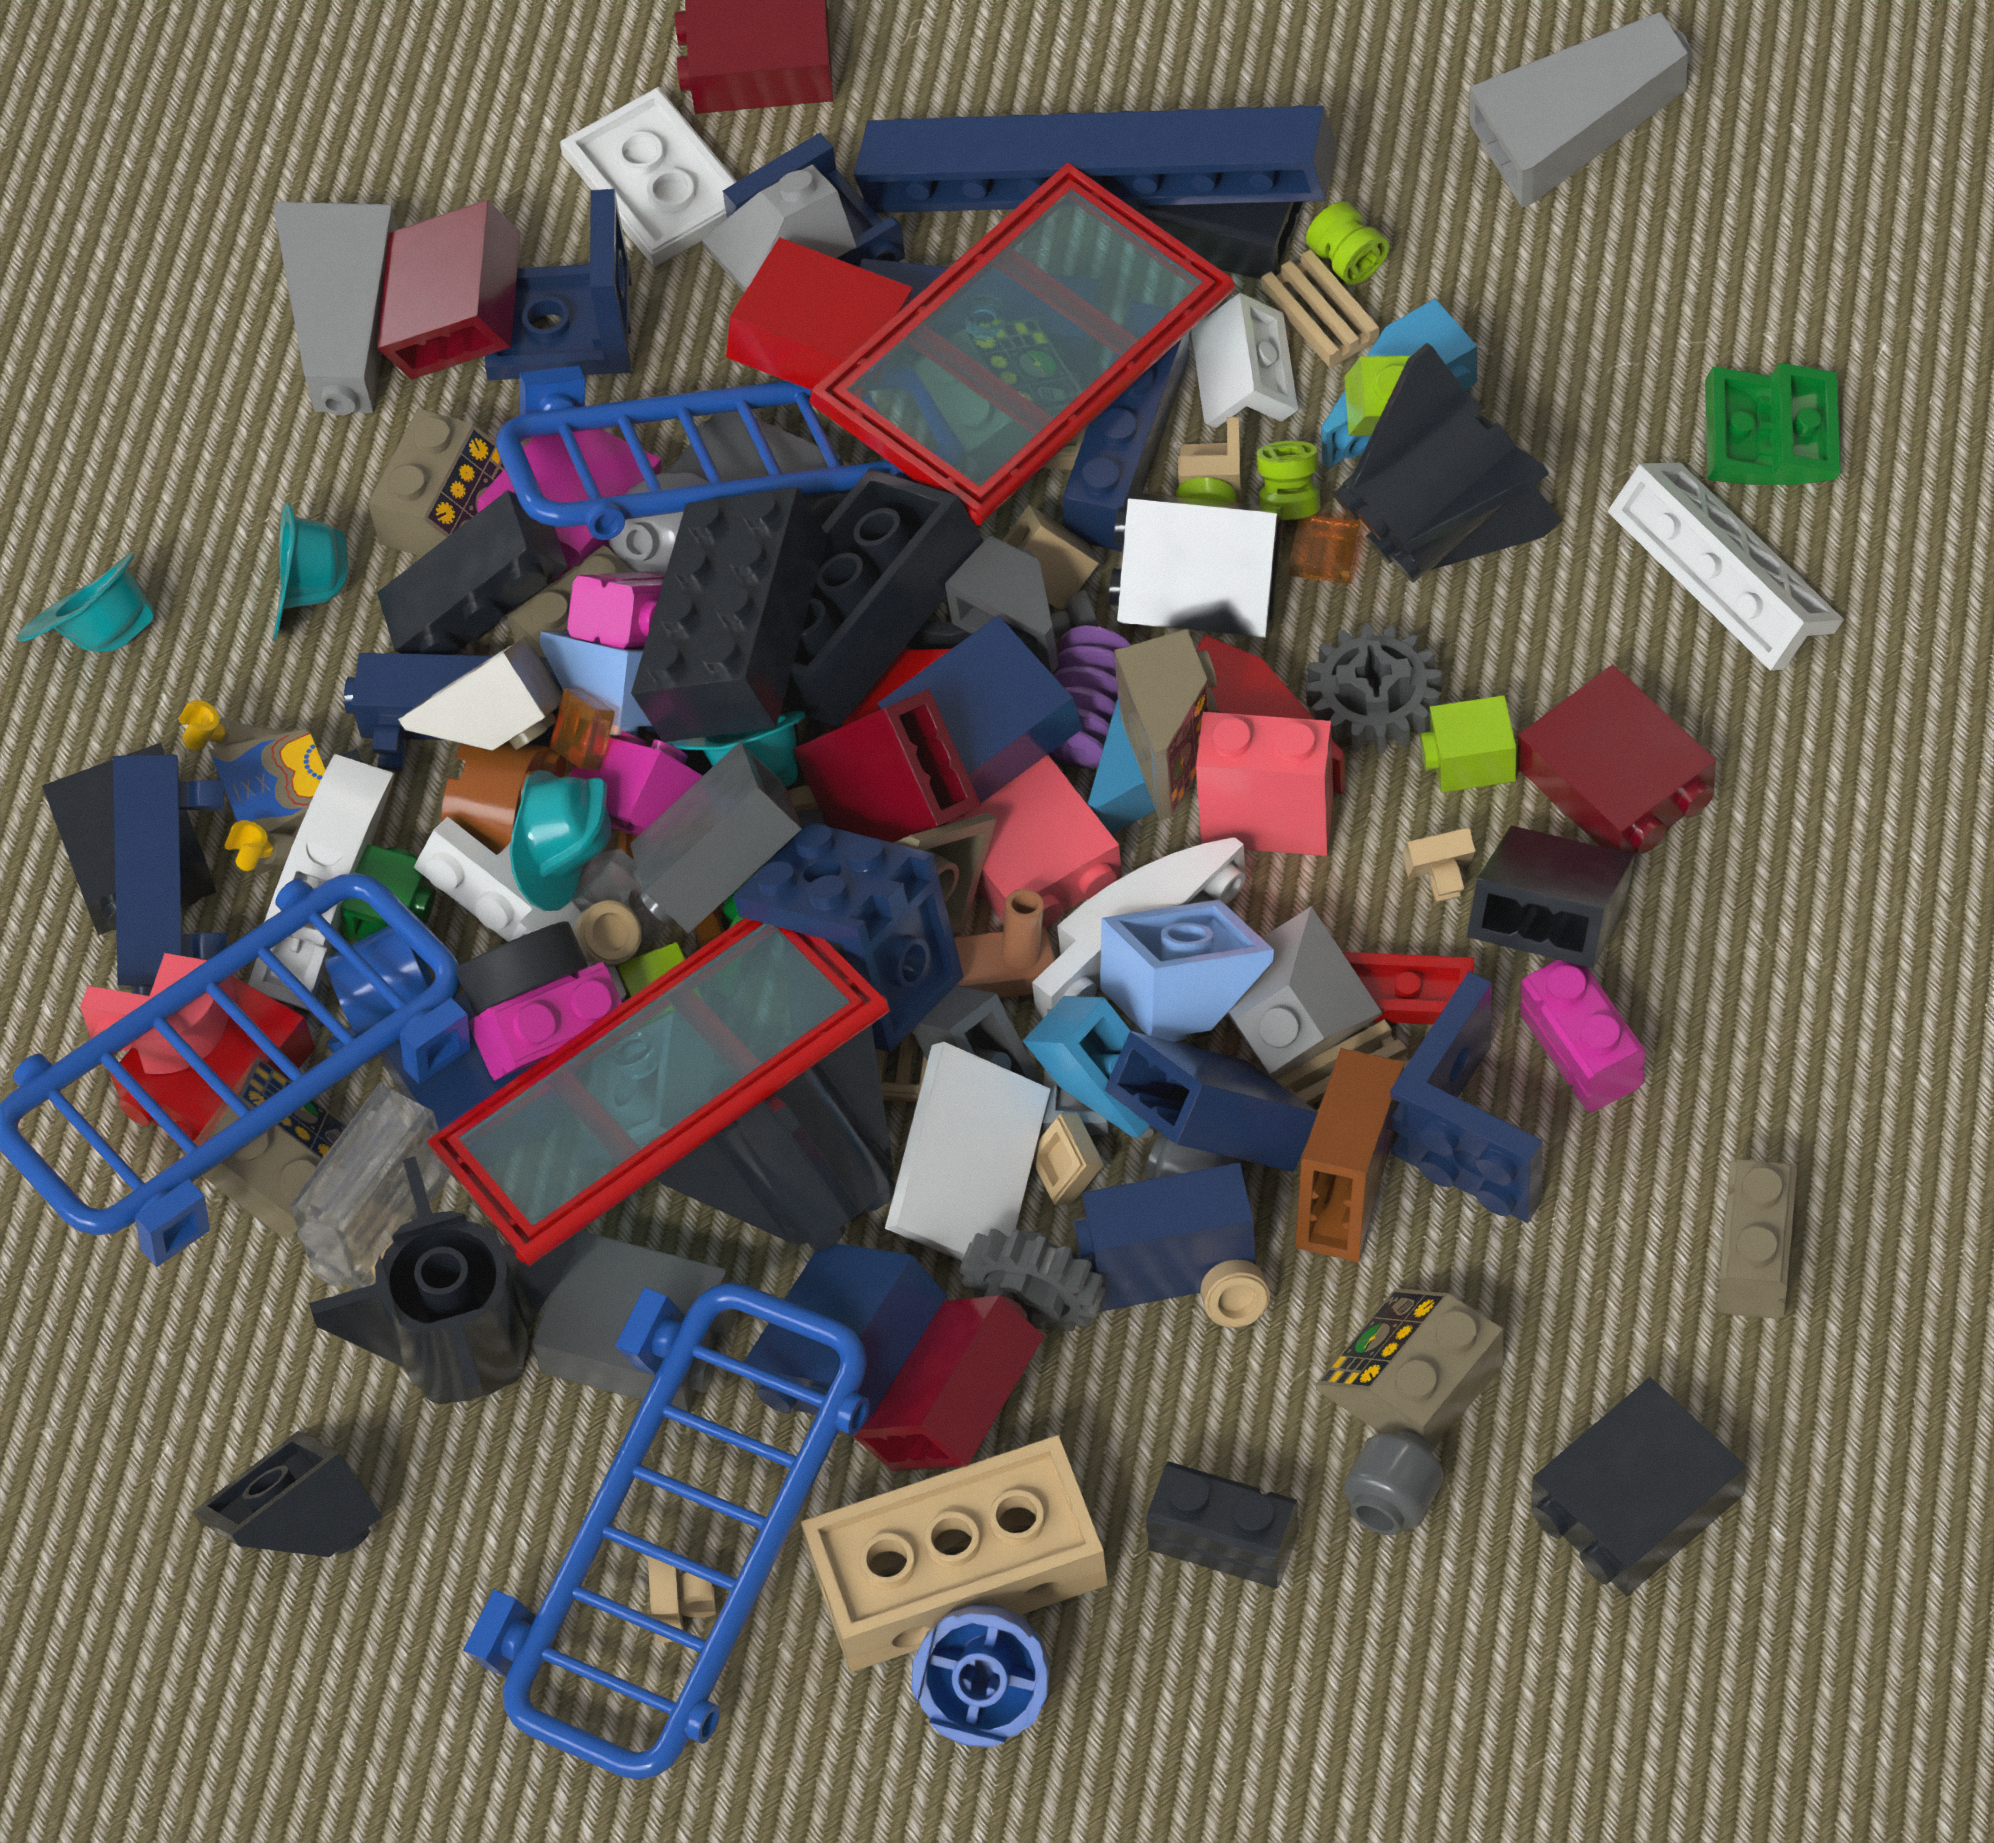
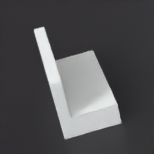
(1243, 362)

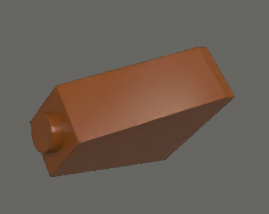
(1346, 1155)

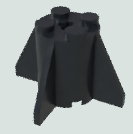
(1439, 479)
(802, 1155)
(447, 1303)

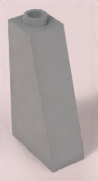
(1576, 103)
(335, 289)

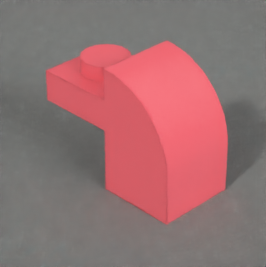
(197, 1023)

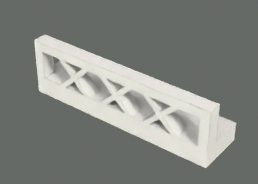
(1722, 562)

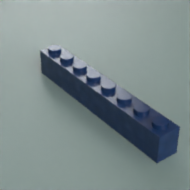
(1133, 155)

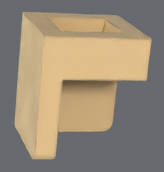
(1214, 459)
(1063, 556)

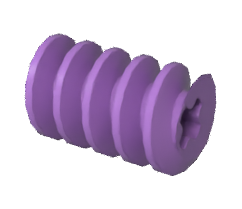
(1090, 678)

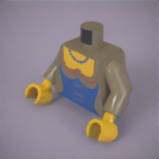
(265, 779)

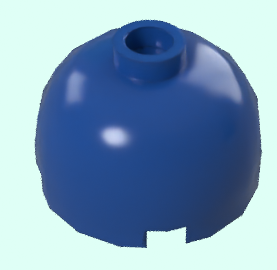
(981, 1675)

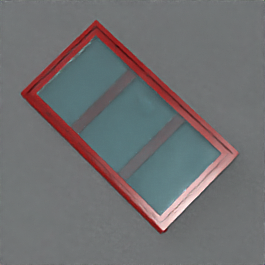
(1022, 342)
(653, 1081)

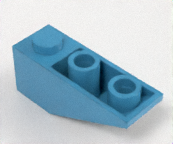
(1403, 338)

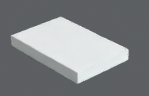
(660, 171)
(966, 1152)

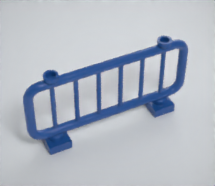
(555, 404)
(169, 1206)
(664, 1343)

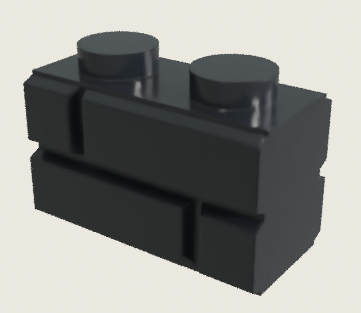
(1222, 1524)

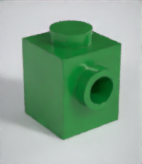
(396, 871)

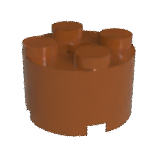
(491, 789)

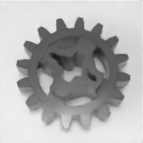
(1405, 683)
(1037, 1275)

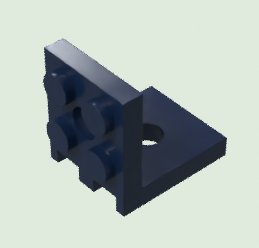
(586, 297)
(873, 901)
(1452, 1138)

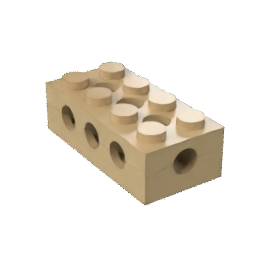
(952, 1512)

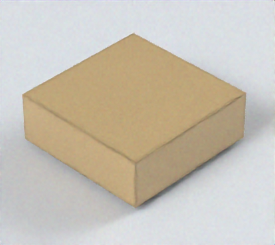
(1066, 1159)

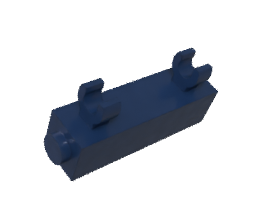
(395, 684)
(150, 866)

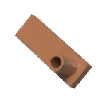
(1012, 958)

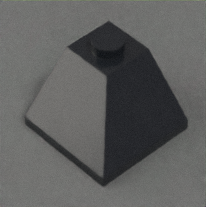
(293, 1502)

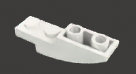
(327, 845)
(1182, 878)
(487, 886)

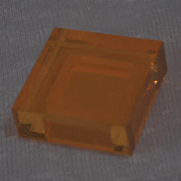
(1325, 548)
(582, 729)

